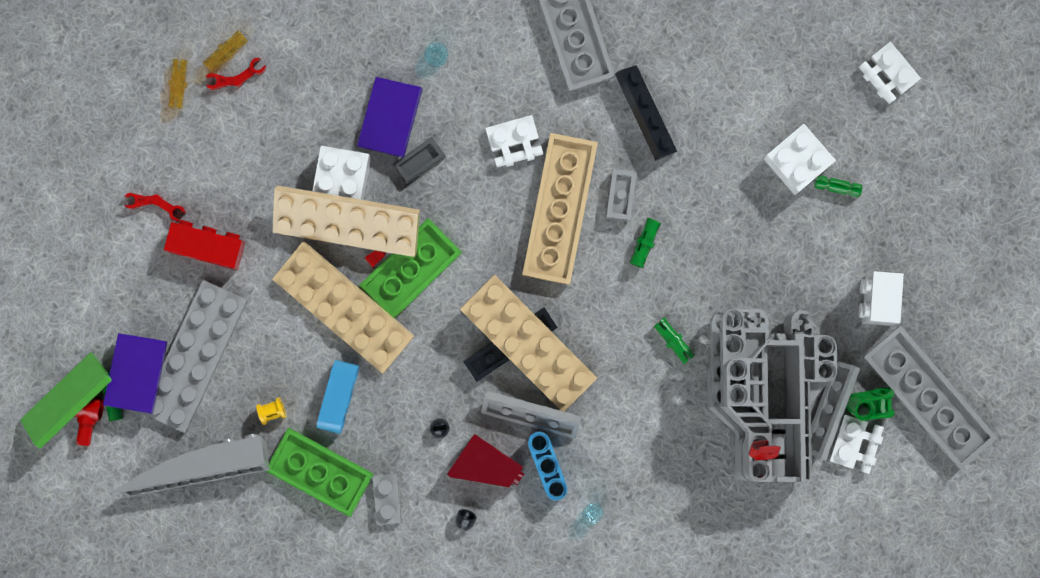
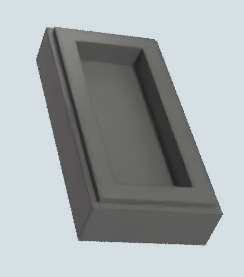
(419, 160)

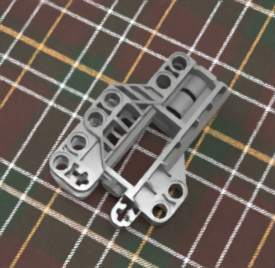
(749, 413)

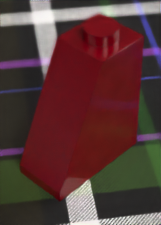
(486, 465)

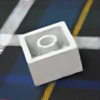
(799, 159)
(342, 172)
(881, 298)

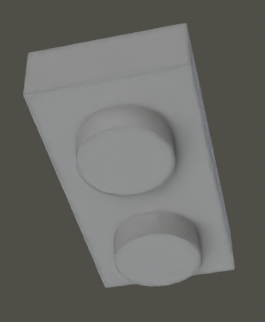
(621, 194)
(386, 499)

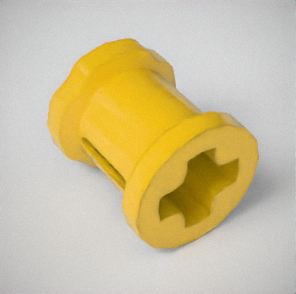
(271, 411)

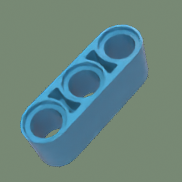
(337, 396)
(547, 478)

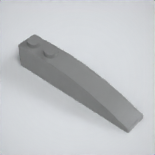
(203, 465)

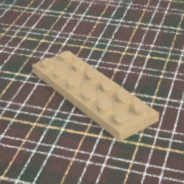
(560, 209)
(346, 221)
(343, 307)
(528, 343)

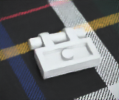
(896, 70)
(513, 134)
(848, 442)

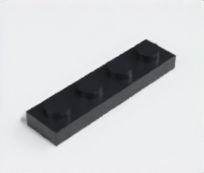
(645, 112)
(491, 357)

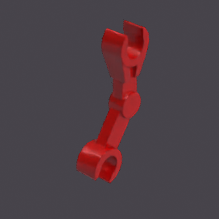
(237, 80)
(156, 200)

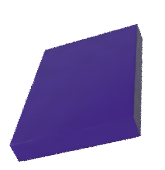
(389, 117)
(135, 373)

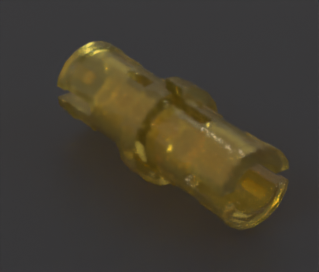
(225, 51)
(177, 84)

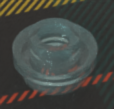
(436, 47)
(592, 514)

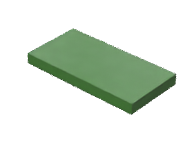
(405, 277)
(65, 400)
(319, 472)

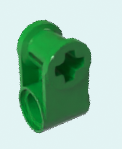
(876, 404)

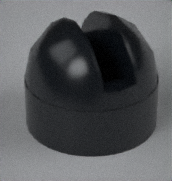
(440, 433)
(465, 519)

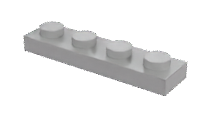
(832, 409)
(531, 414)

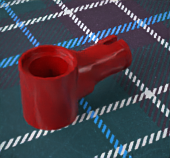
(87, 419)

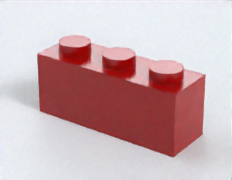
(204, 244)

